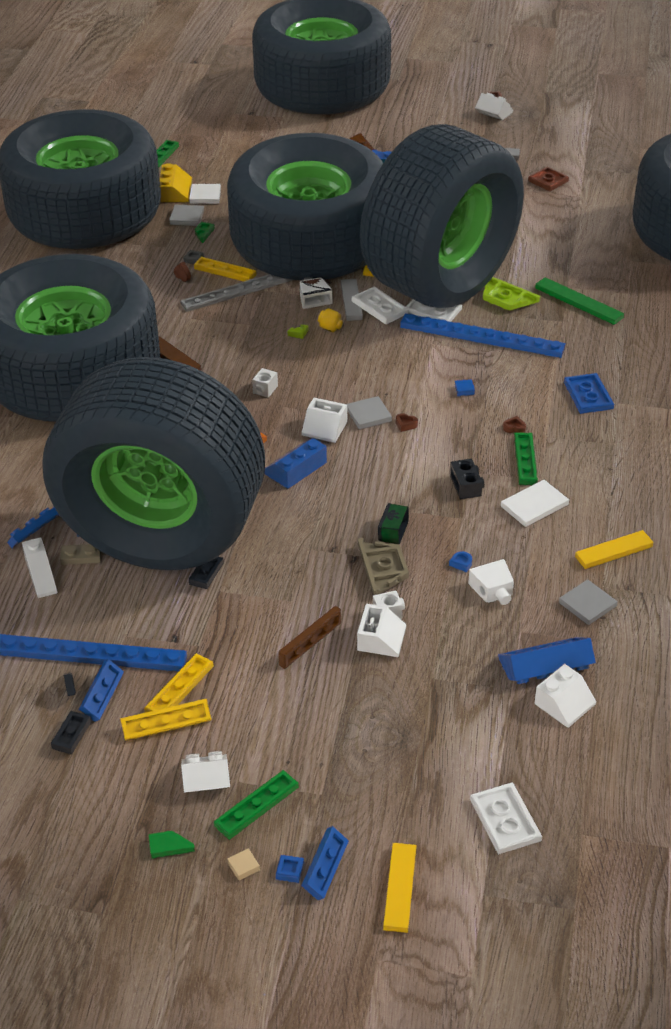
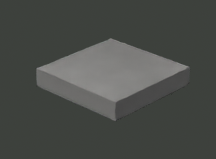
(186, 215)
(368, 412)
(588, 602)

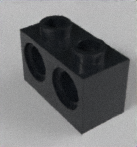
(466, 478)

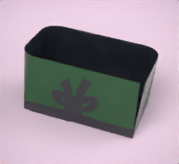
(393, 523)

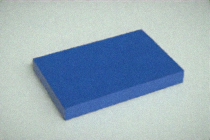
(588, 393)

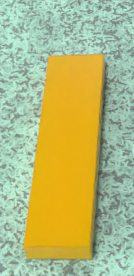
(224, 269)
(613, 549)
(181, 683)
(165, 719)
(400, 888)

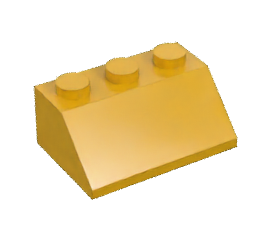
(174, 184)

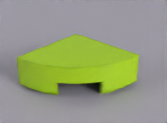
(298, 332)

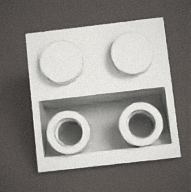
(493, 106)
(324, 420)
(380, 631)
(205, 772)

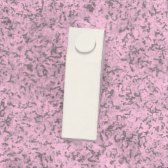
(39, 567)

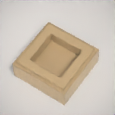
(243, 864)

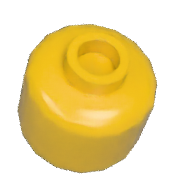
(330, 320)

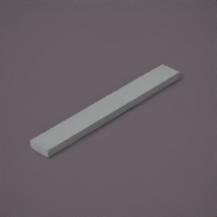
(231, 292)

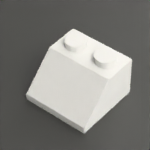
(564, 696)

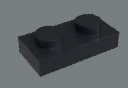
(205, 574)
(71, 732)

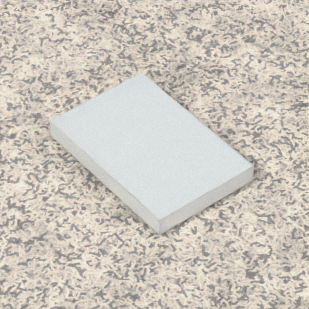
(380, 305)
(436, 313)
(534, 503)
(505, 818)

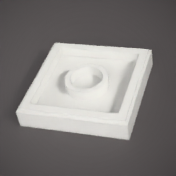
(205, 193)

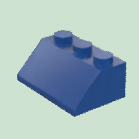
(298, 463)

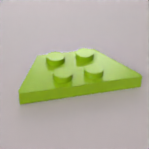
(508, 295)

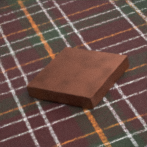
(548, 178)

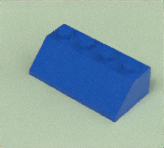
(547, 658)

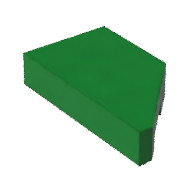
(203, 230)
(169, 844)

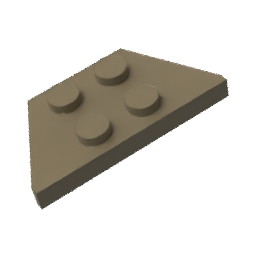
(383, 565)

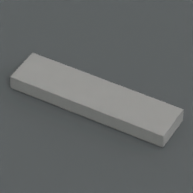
(349, 289)

